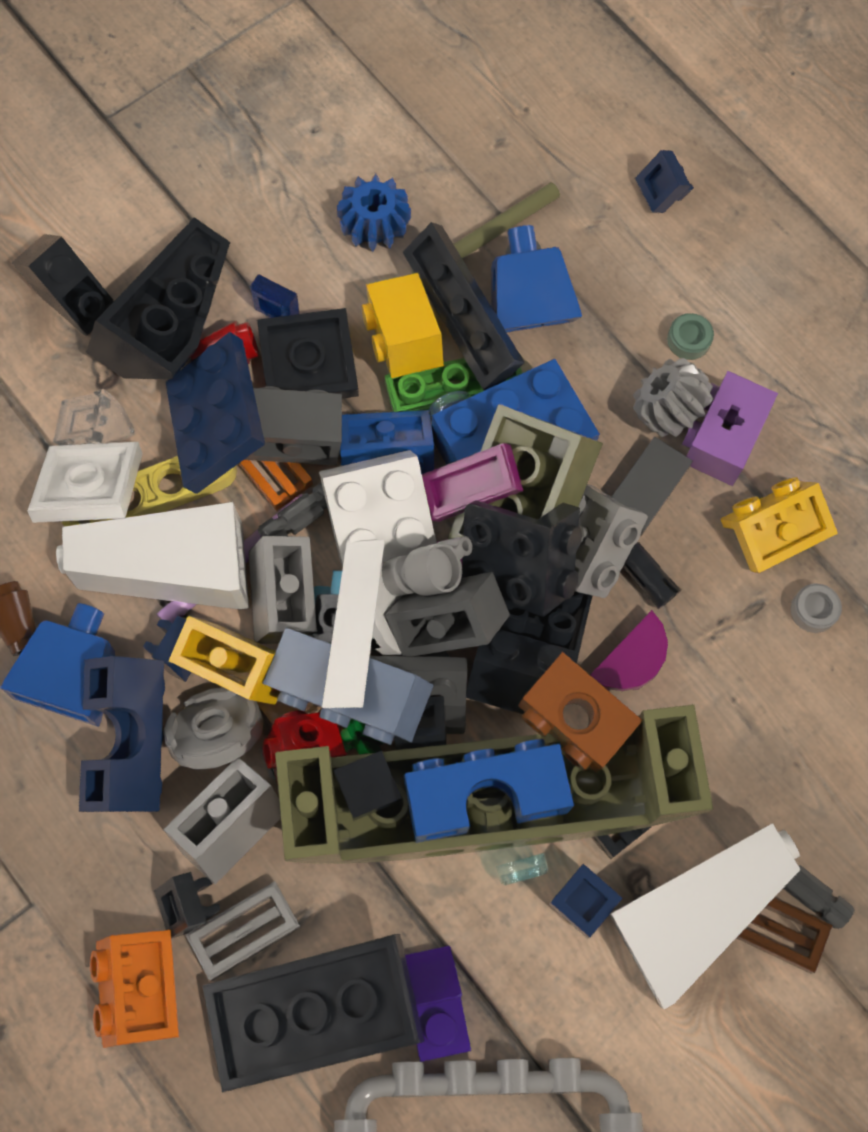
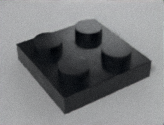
(309, 352)

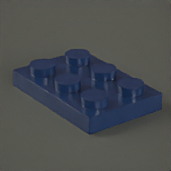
(214, 413)

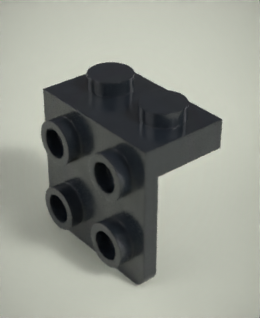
(527, 555)

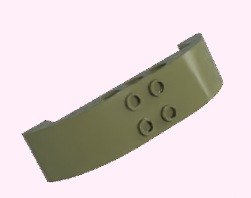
(646, 783)

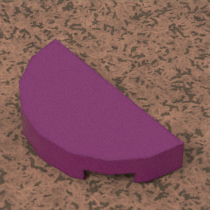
(635, 658)

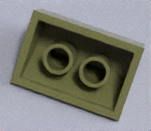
(549, 460)

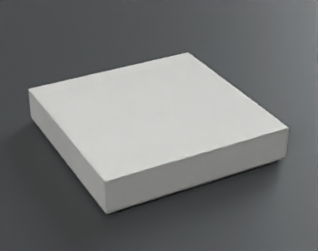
(85, 482)

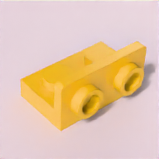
(780, 523)

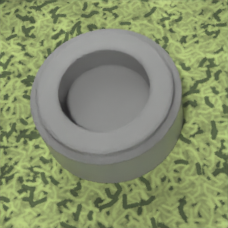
(816, 608)

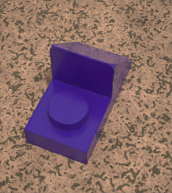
(438, 1003)

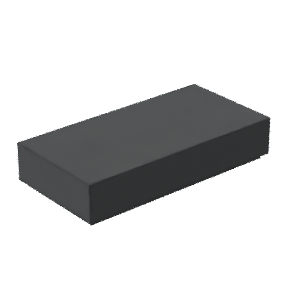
(652, 479)

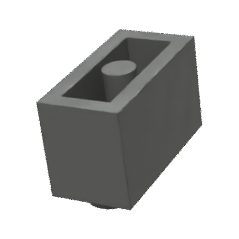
(299, 426)
(451, 619)

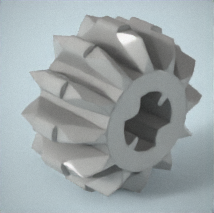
(673, 397)

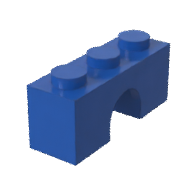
(530, 777)

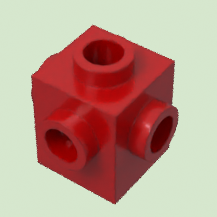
(301, 731)

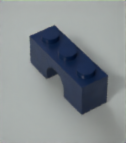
(132, 697)

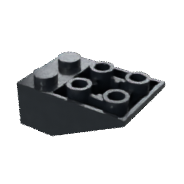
(525, 650)

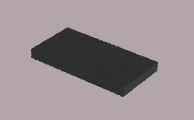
(312, 1013)

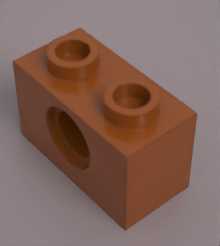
(608, 722)

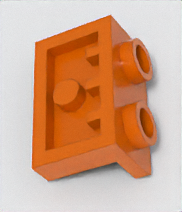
(134, 988)

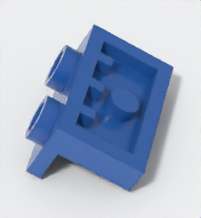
(387, 433)

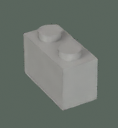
(281, 587)
(225, 820)

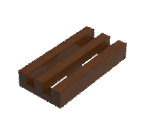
(814, 946)

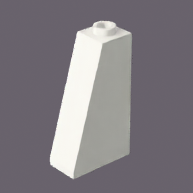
(161, 556)
(700, 913)

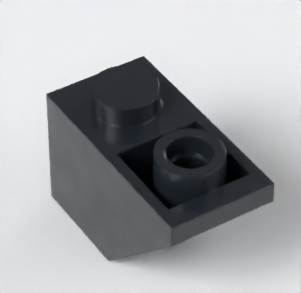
(63, 281)

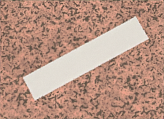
(353, 625)

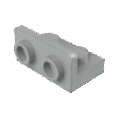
(606, 540)

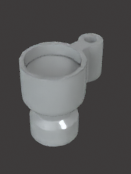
(427, 568)

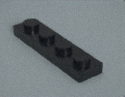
(463, 307)

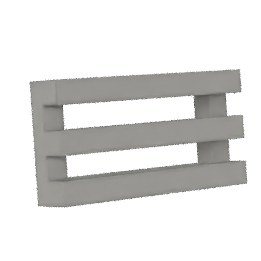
(204, 954)

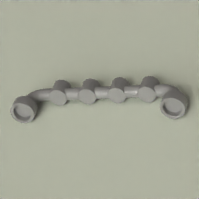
(510, 1079)

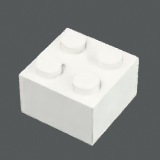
(379, 502)

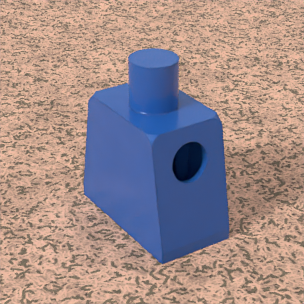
(531, 285)
(53, 663)

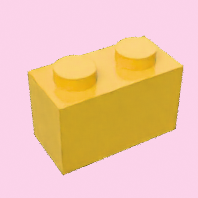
(403, 325)
(225, 659)

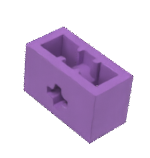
(743, 408)

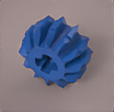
(374, 212)

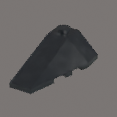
(164, 310)

